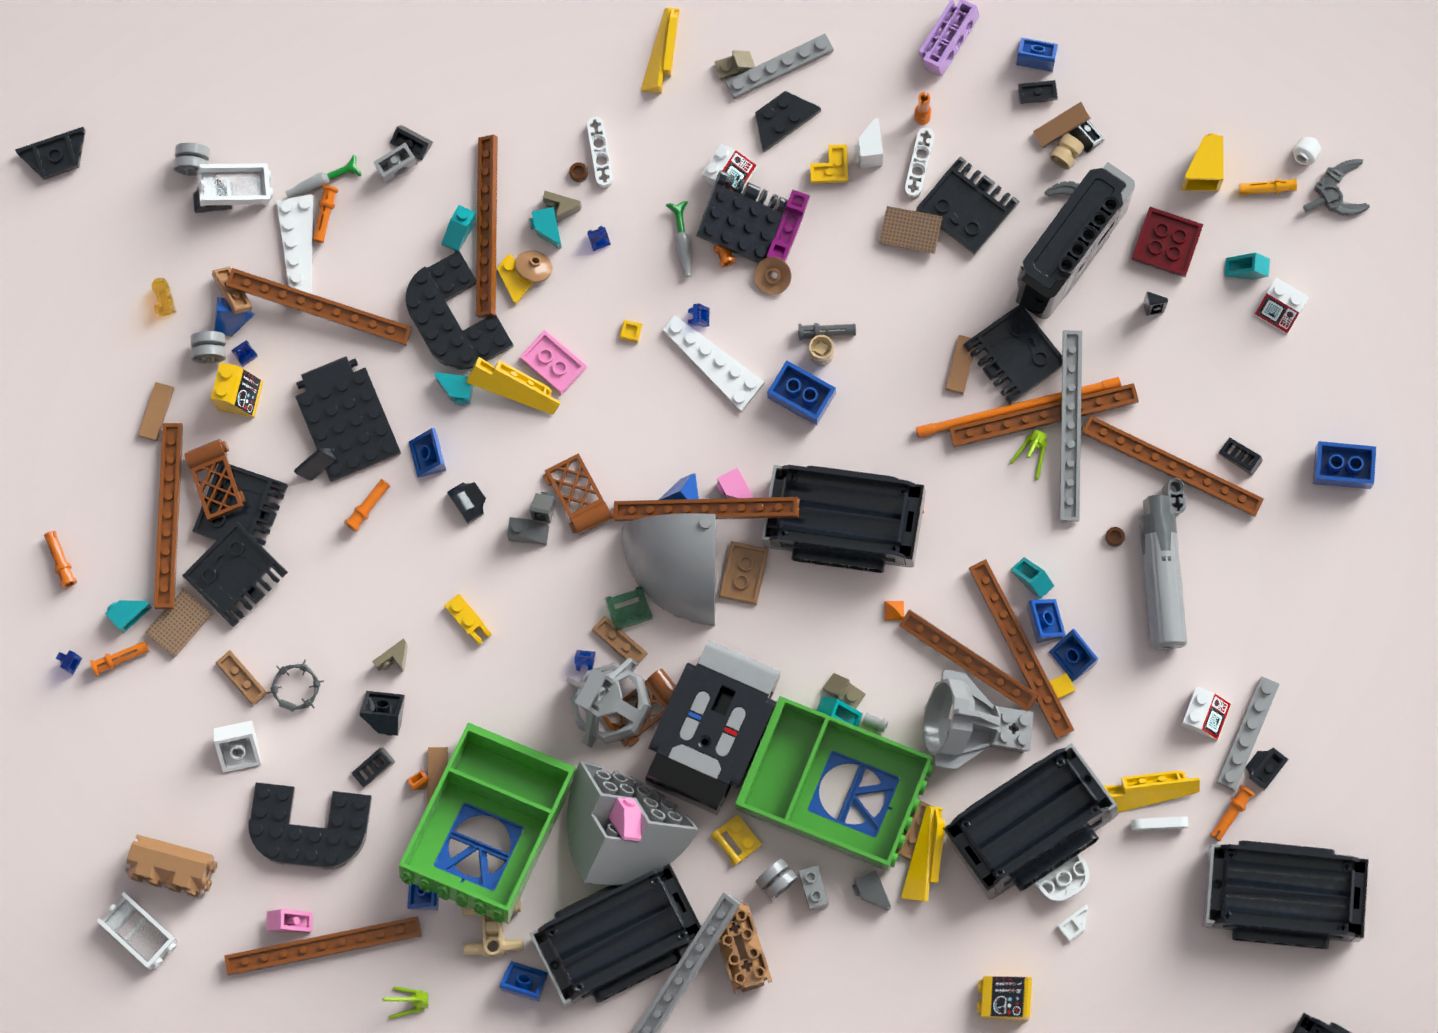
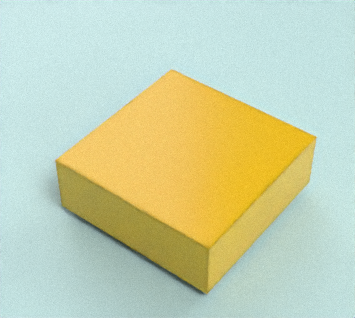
(631, 331)
(1062, 686)

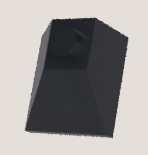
(383, 711)

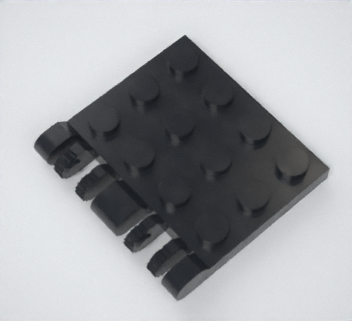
(966, 207)
(739, 220)
(1018, 351)
(255, 490)
(232, 570)

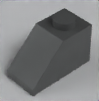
(542, 507)
(527, 531)
(871, 890)

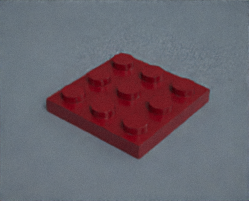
(1167, 242)

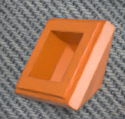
(894, 610)
(418, 781)

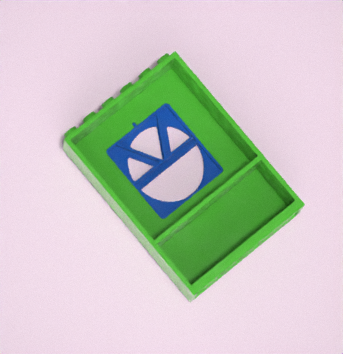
(796, 756)
(494, 780)

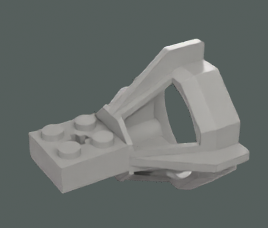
(601, 696)
(973, 724)

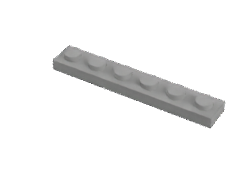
(779, 66)
(1248, 733)

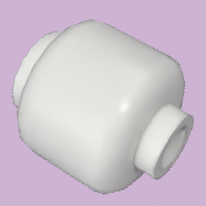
(1306, 150)

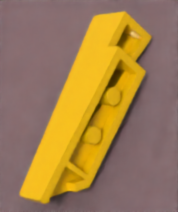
(662, 54)
(513, 385)
(1151, 789)
(926, 856)

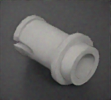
(875, 722)

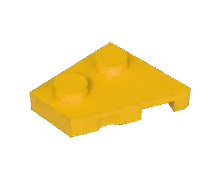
(513, 281)

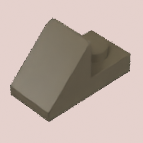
(734, 65)
(565, 205)
(396, 652)
(844, 691)

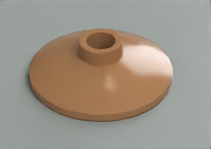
(533, 266)
(764, 279)

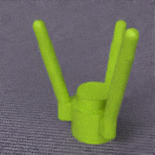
(1035, 441)
(419, 1001)

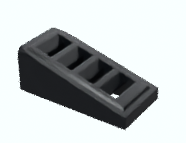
(1244, 451)
(368, 762)

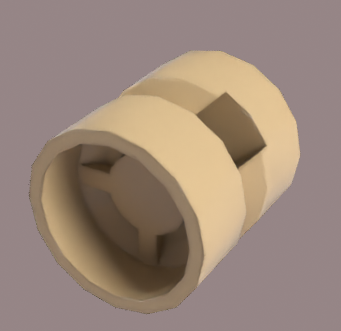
(1068, 149)
(821, 350)

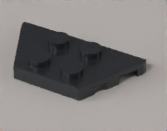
(783, 117)
(54, 154)

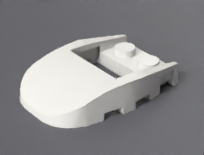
(1065, 880)

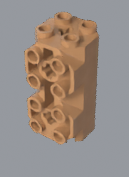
(170, 865)
(743, 952)

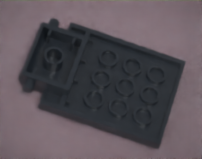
(346, 417)

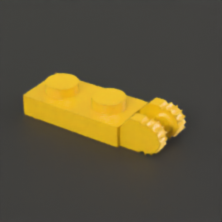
(466, 617)

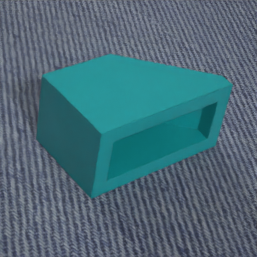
(546, 226)
(459, 228)
(1247, 266)
(455, 387)
(1032, 577)
(127, 613)
(839, 710)

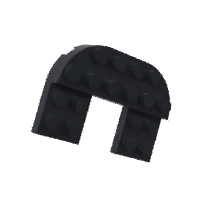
(436, 323)
(308, 845)

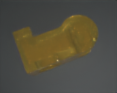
(165, 299)

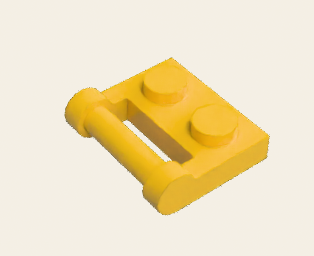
(740, 835)

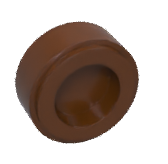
(578, 172)
(1115, 536)

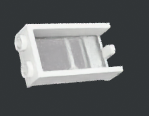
(234, 184)
(138, 932)

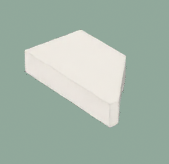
(1074, 924)

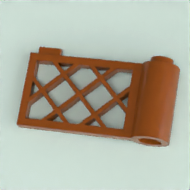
(204, 458)
(588, 516)
(662, 688)

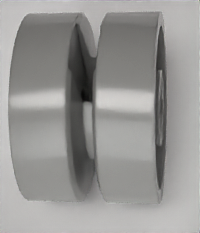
(189, 158)
(208, 347)
(776, 879)

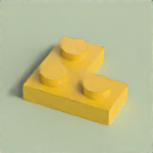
(834, 171)

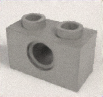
(395, 162)
(813, 888)

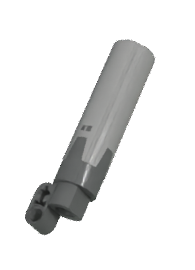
(1162, 567)

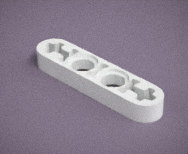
(599, 152)
(921, 163)

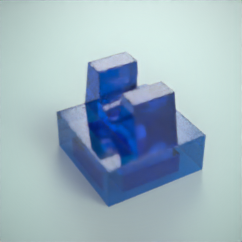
(598, 238)
(700, 315)
(244, 353)
(584, 657)
(69, 662)

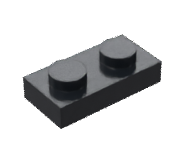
(1037, 92)

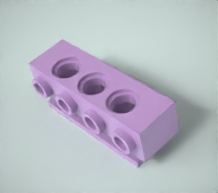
(948, 35)

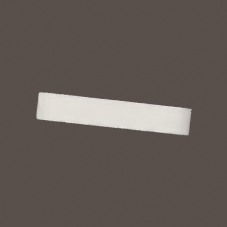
(1166, 823)

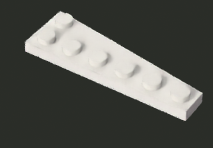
(296, 228)
(724, 371)

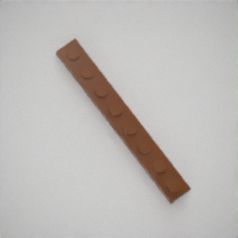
(969, 660)

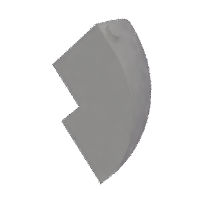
(675, 562)
(595, 843)

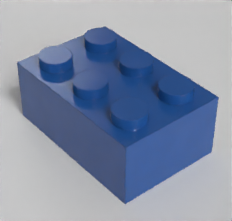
(801, 392)
(1344, 465)

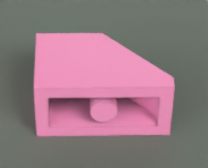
(733, 485)
(626, 819)
(289, 921)

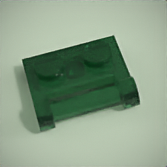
(629, 614)

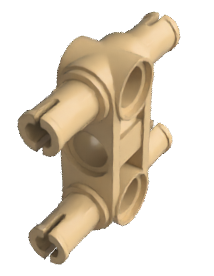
(491, 932)

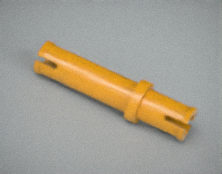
(1268, 187)

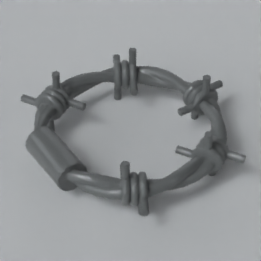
(290, 706)

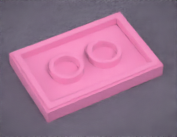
(553, 362)

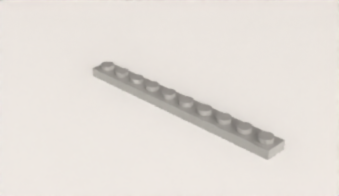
(1070, 425)
(689, 965)

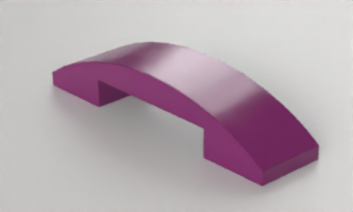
(789, 225)

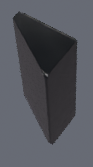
(1087, 136)
(417, 143)
(1154, 303)
(315, 464)

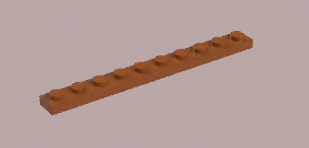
(486, 226)
(319, 306)
(1040, 416)
(1172, 466)
(723, 508)
(168, 516)
(1021, 649)
(323, 945)

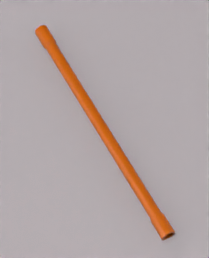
(932, 428)

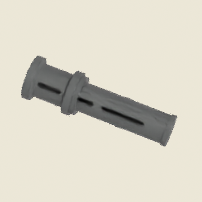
(849, 329)

